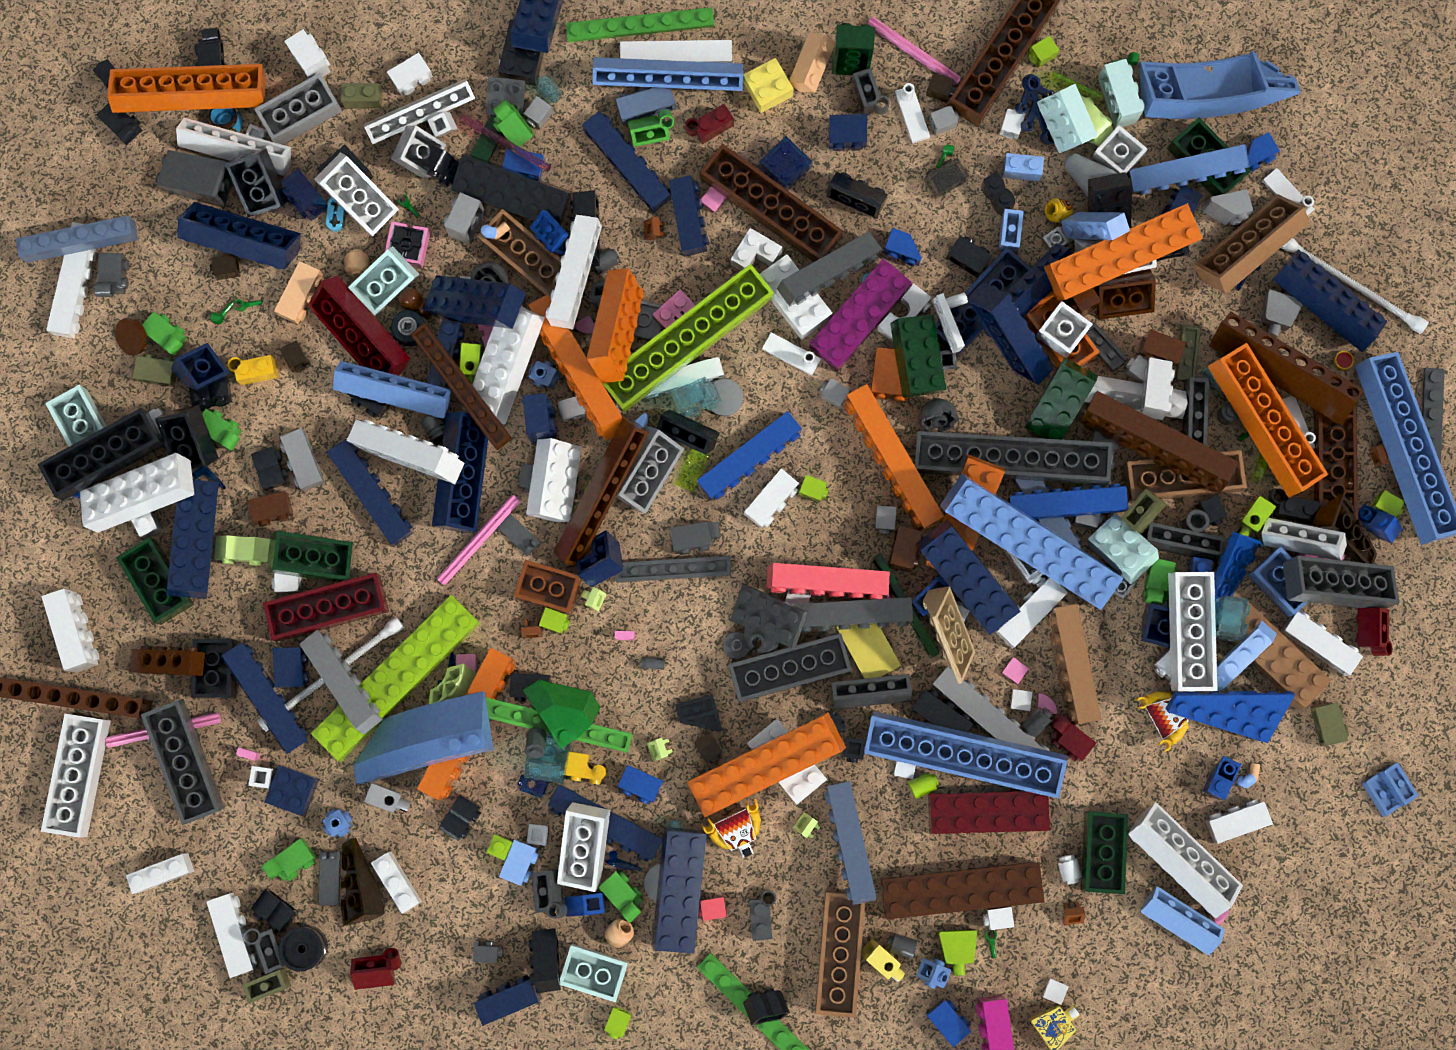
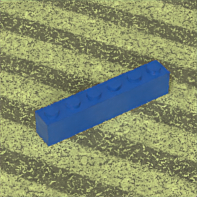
(749, 455)
(1072, 502)

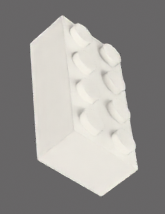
(356, 194)
(803, 317)
(553, 480)
(70, 630)
(800, 784)
(583, 846)

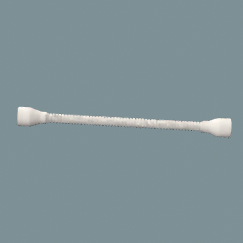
(1416, 323)
(392, 627)

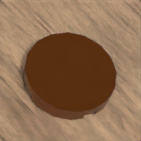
(131, 336)

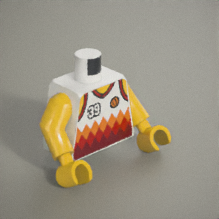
(1168, 724)
(736, 830)

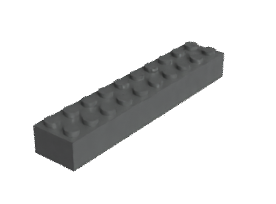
(1020, 456)

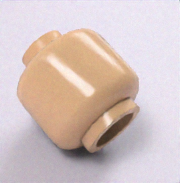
(356, 263)
(619, 933)

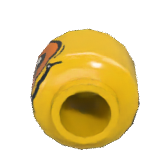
(1058, 210)

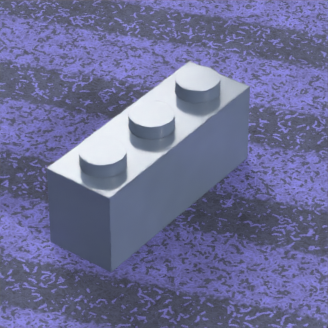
(644, 103)

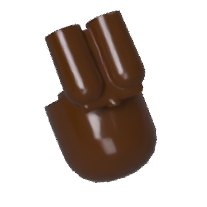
(413, 301)

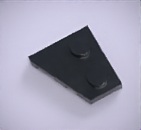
(699, 713)

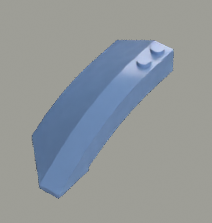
(1230, 88)
(426, 738)

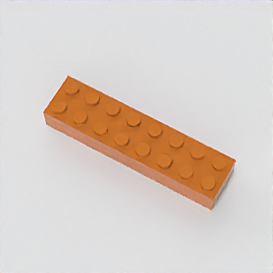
(186, 88)
(1127, 252)
(578, 373)
(1267, 420)
(893, 459)
(489, 679)
(766, 764)

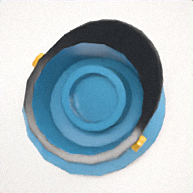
(226, 118)

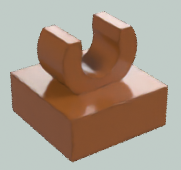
(652, 228)
(1379, 456)
(531, 631)
(1073, 915)

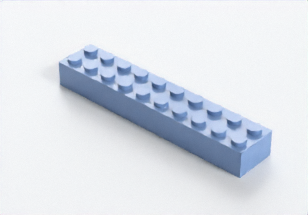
(1408, 447)
(1031, 541)
(966, 754)

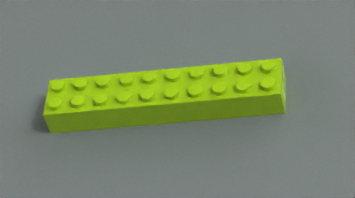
(690, 336)
(401, 673)

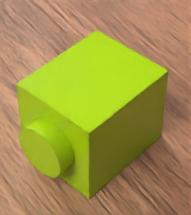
(1043, 51)
(813, 489)
(1388, 503)
(554, 621)
(499, 847)
(617, 1022)

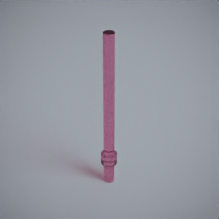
(479, 127)

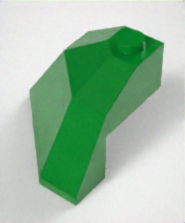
(563, 709)

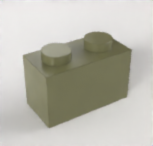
(361, 95)
(154, 371)
(1143, 511)
(1329, 724)
(266, 985)

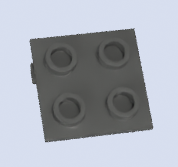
(505, 89)

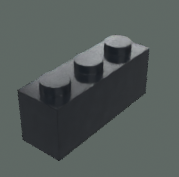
(688, 431)
(941, 712)
(545, 961)

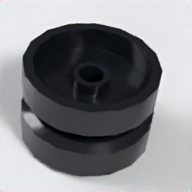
(315, 948)

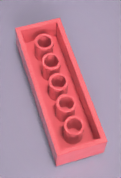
(829, 580)

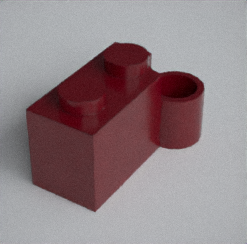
(711, 124)
(1374, 630)
(1070, 738)
(375, 970)

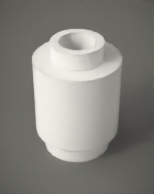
(1069, 869)

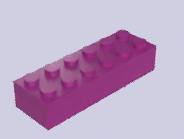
(860, 315)

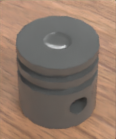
(433, 428)
(1196, 521)

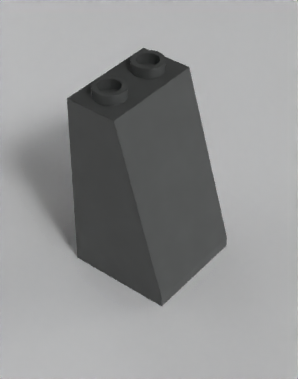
(195, 177)

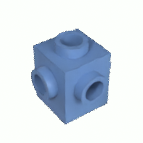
(544, 374)
(344, 822)
(933, 973)

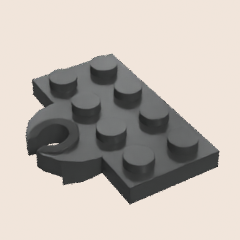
(767, 620)

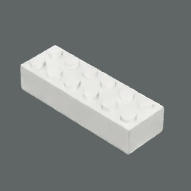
(506, 362)
(406, 450)
(136, 492)
(1192, 631)
(75, 776)
(1185, 860)

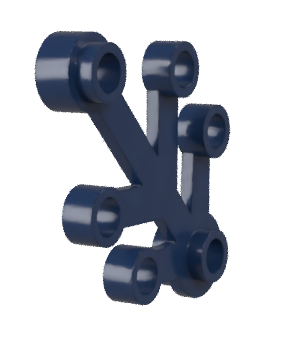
(1031, 88)

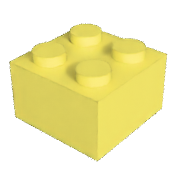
(768, 85)

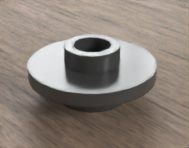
(735, 645)

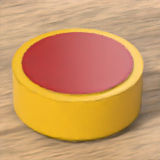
(1343, 360)

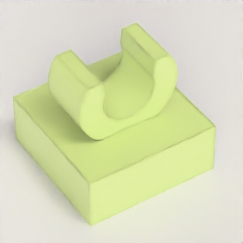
(594, 598)
(658, 750)
(805, 825)

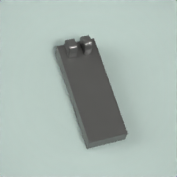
(1108, 351)
(519, 535)
(329, 878)

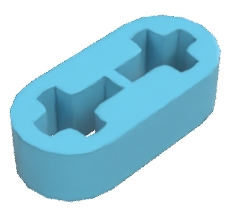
(331, 216)

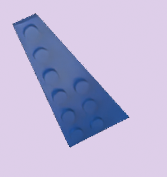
(1233, 562)
(1236, 711)

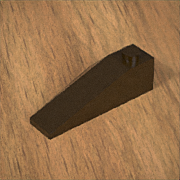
(1339, 516)
(362, 893)

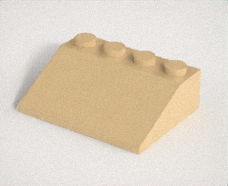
(950, 630)

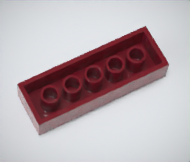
(356, 328)
(325, 607)
(988, 812)

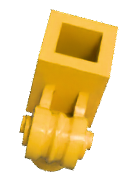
(578, 768)

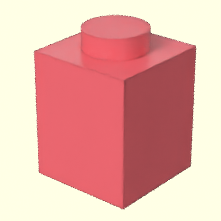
(712, 908)

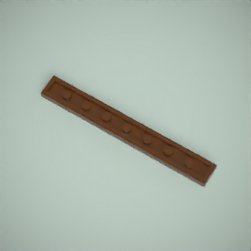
(461, 386)

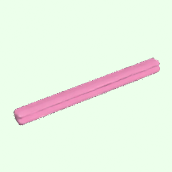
(913, 50)
(478, 539)
(141, 734)

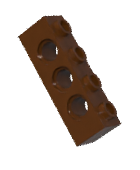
(167, 661)

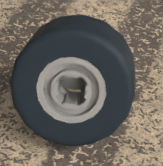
(407, 319)

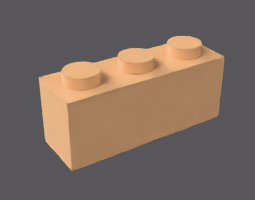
(811, 62)
(298, 293)

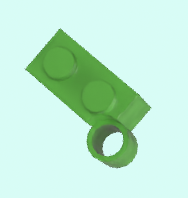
(512, 124)
(651, 128)
(163, 333)
(220, 430)
(1156, 582)
(290, 861)
(622, 895)

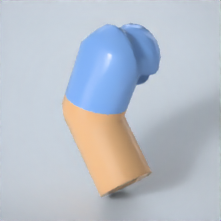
(493, 232)
(1251, 778)

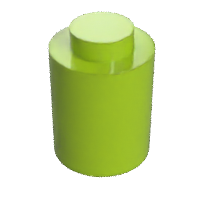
(923, 785)

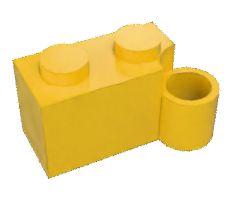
(254, 369)

